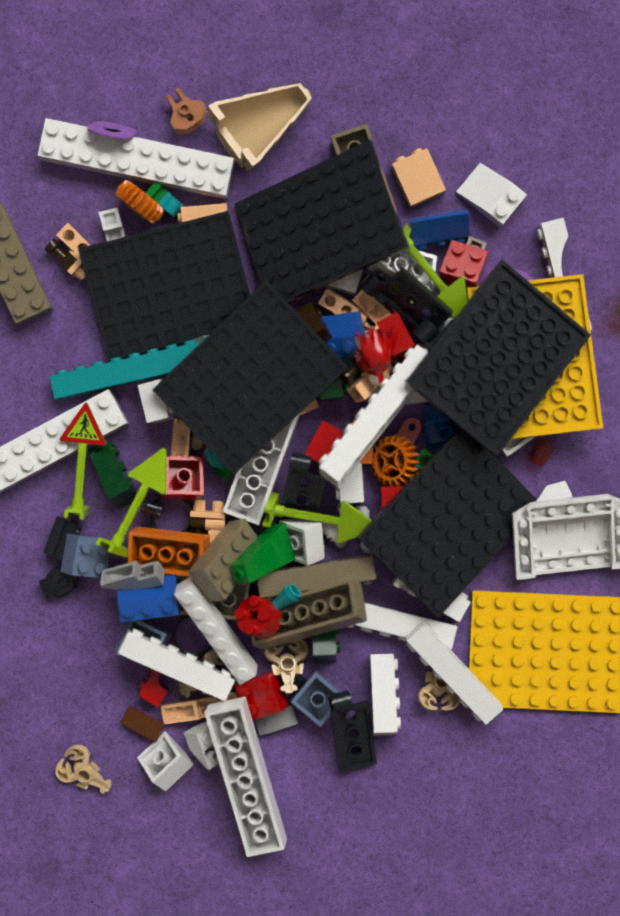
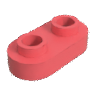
(410, 435)

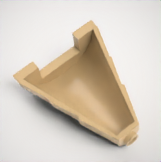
(257, 121)

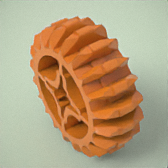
(139, 202)
(400, 460)

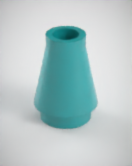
(289, 595)

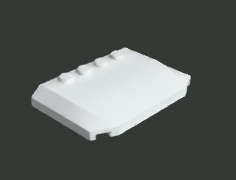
(566, 535)

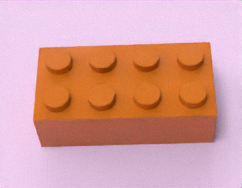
(173, 549)

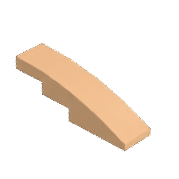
(190, 709)

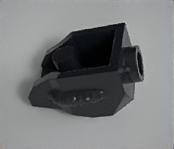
(58, 583)

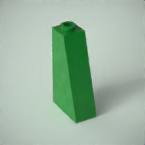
(266, 553)

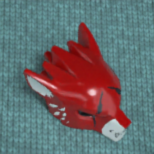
(375, 352)

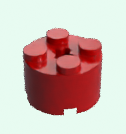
(258, 617)

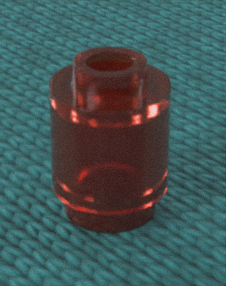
(542, 451)

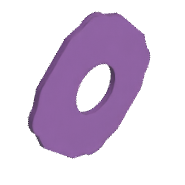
(99, 129)

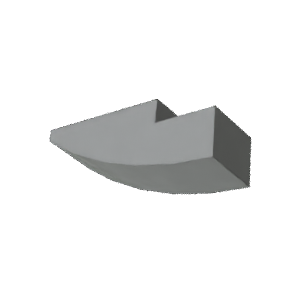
(133, 576)

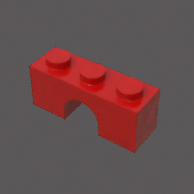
(153, 689)

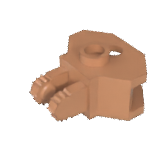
(185, 111)

